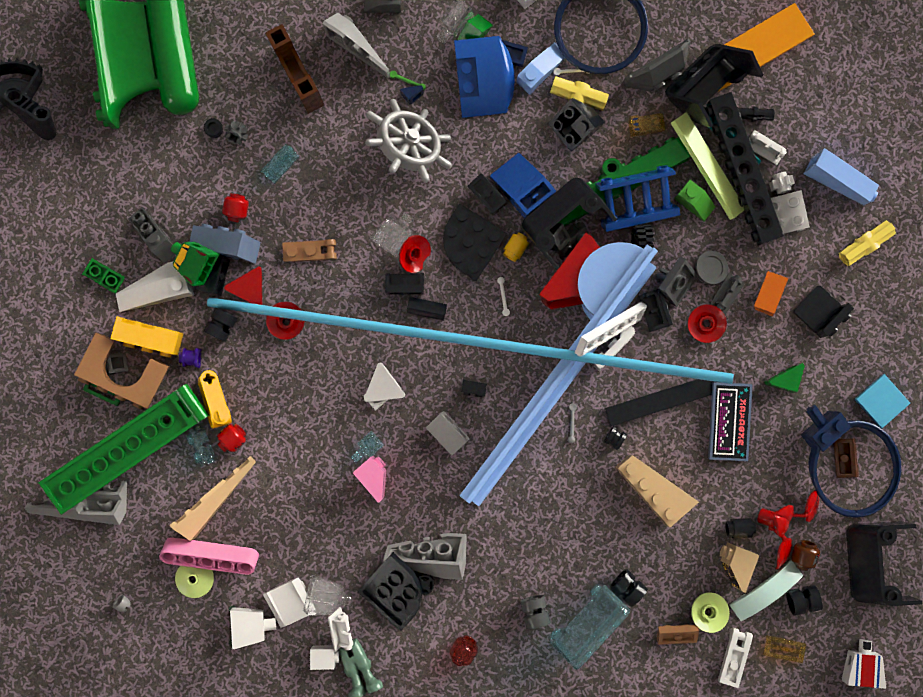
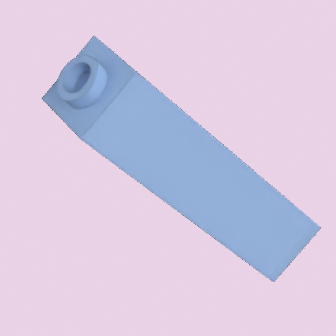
(841, 177)

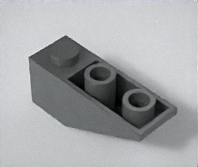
(152, 234)

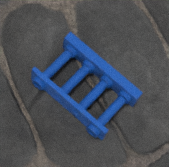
(648, 213)

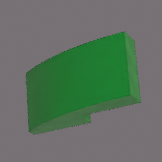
(103, 275)

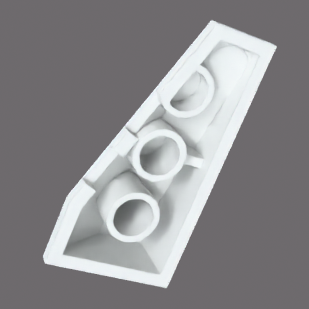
(155, 288)

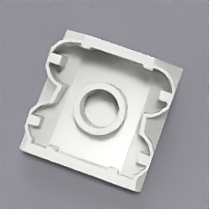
(287, 602)

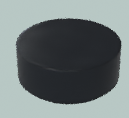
(213, 128)

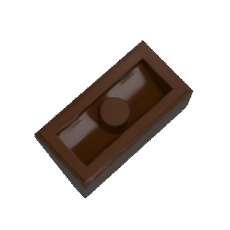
(846, 458)

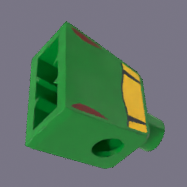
(193, 261)

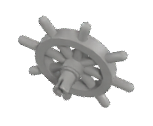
(408, 140)

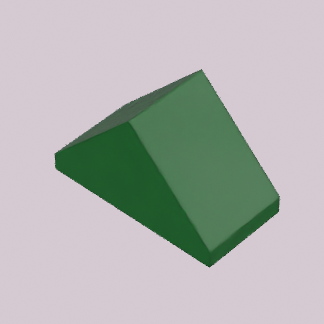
(475, 28)
(787, 380)

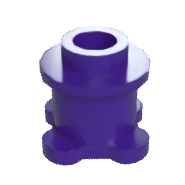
(190, 357)

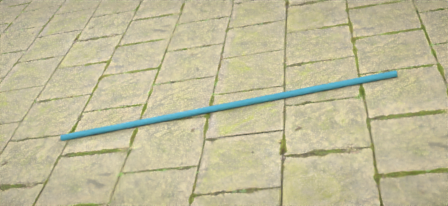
(473, 340)

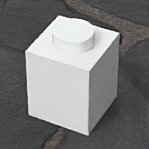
(323, 657)

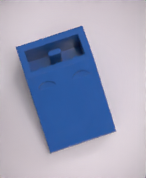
(522, 184)

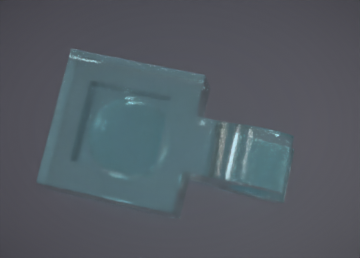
(368, 445)

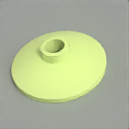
(203, 582)
(719, 612)

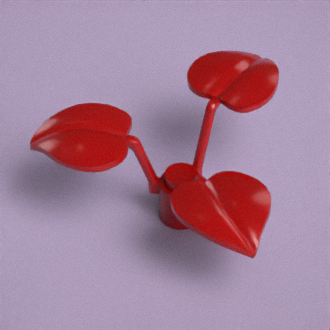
(781, 520)

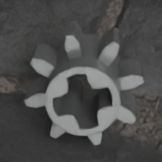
(236, 132)

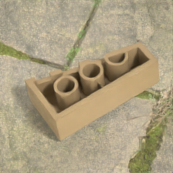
(659, 494)

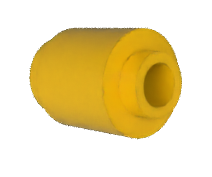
(515, 247)

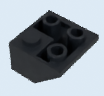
(575, 123)

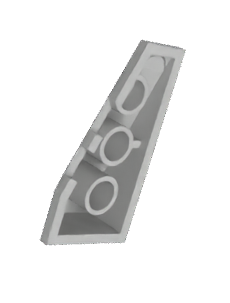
(346, 34)

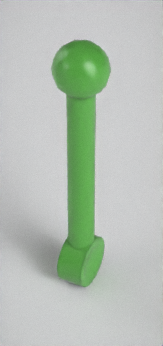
(393, 74)

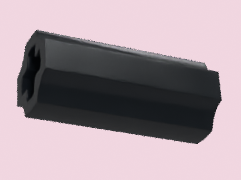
(426, 308)

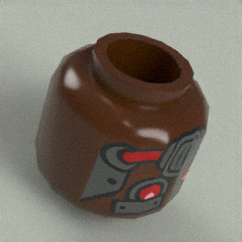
(805, 555)

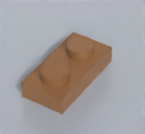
(677, 634)

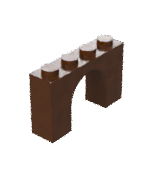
(294, 68)

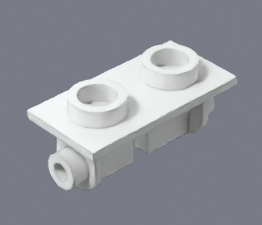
(766, 148)
(339, 630)

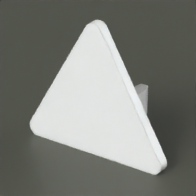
(383, 386)

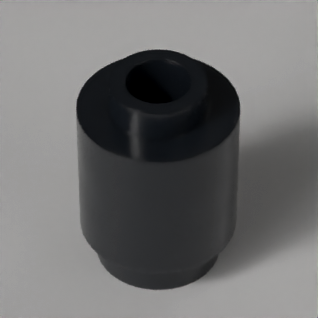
(740, 528)

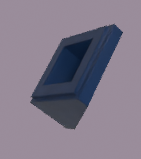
(411, 94)

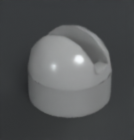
(121, 603)

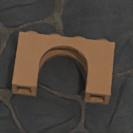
(93, 370)

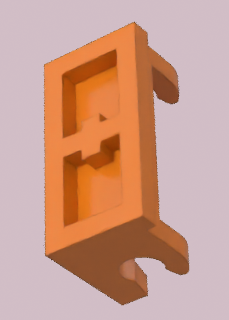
(770, 293)

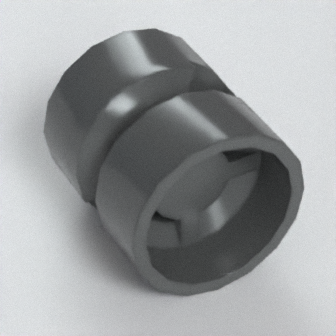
(537, 618)

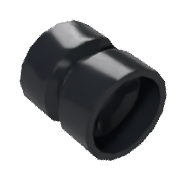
(220, 324)
(634, 592)
(804, 600)

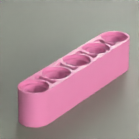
(209, 556)

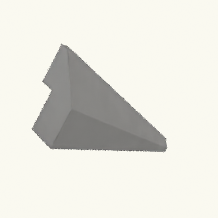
(102, 506)

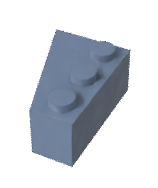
(226, 243)

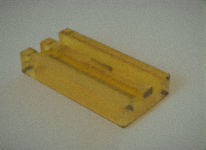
(768, 645)

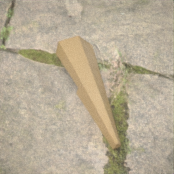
(200, 514)

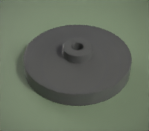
(711, 267)

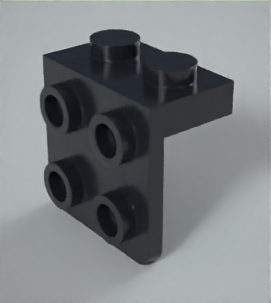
(822, 312)

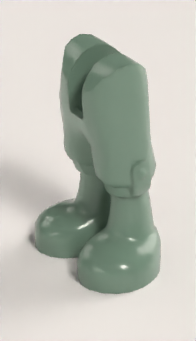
(362, 663)

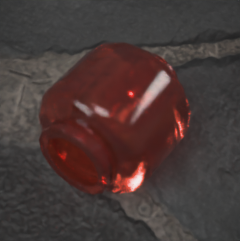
(463, 650)

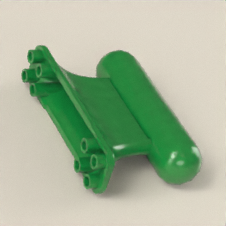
(139, 51)

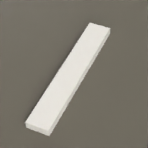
(610, 329)

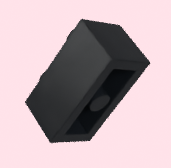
(472, 387)

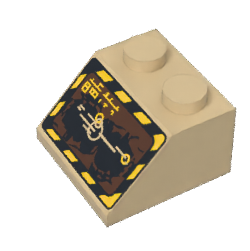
(738, 565)

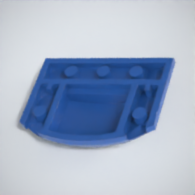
(484, 76)

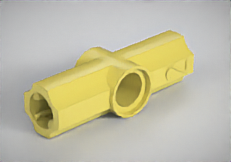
(580, 92)
(867, 243)

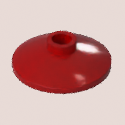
(413, 253)
(716, 327)
(279, 329)

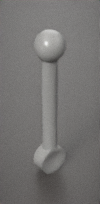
(571, 439)

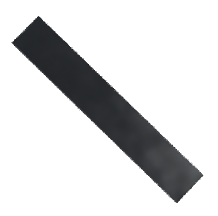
(658, 401)

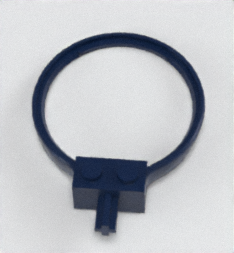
(639, 7)
(824, 433)

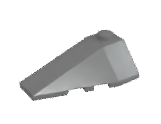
(437, 558)

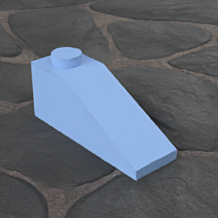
(540, 68)

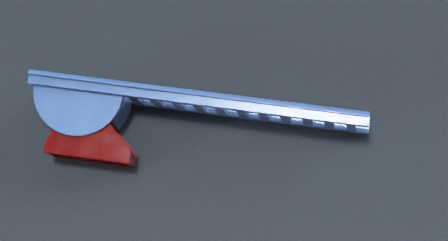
(605, 285)

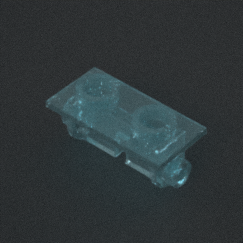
(280, 163)
(201, 453)

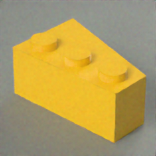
(147, 337)

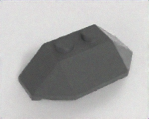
(660, 70)

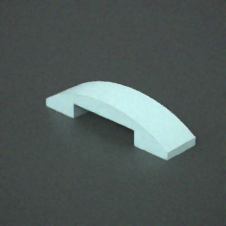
(767, 591)

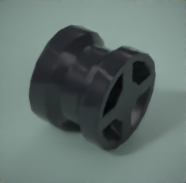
(615, 438)
(424, 584)

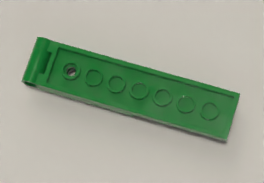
(123, 449)

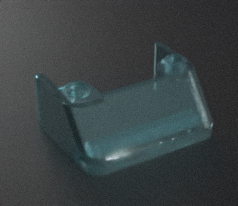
(590, 626)

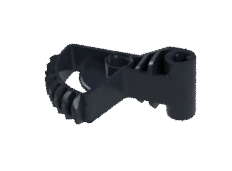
(36, 117)

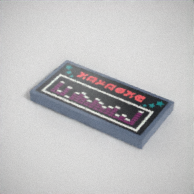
(730, 421)

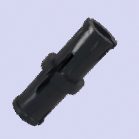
(756, 114)

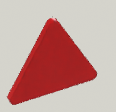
(248, 286)

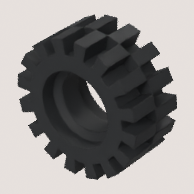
(642, 236)

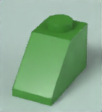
(695, 200)

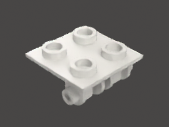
(791, 211)

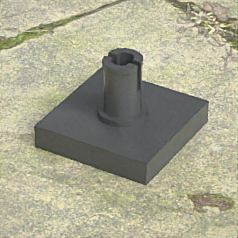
(676, 281)

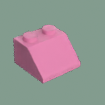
(373, 477)

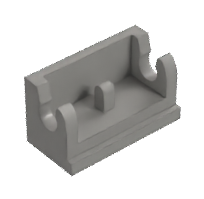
(447, 433)

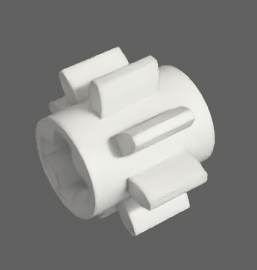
(781, 183)

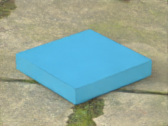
(882, 401)

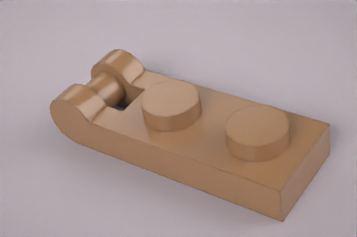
(308, 251)

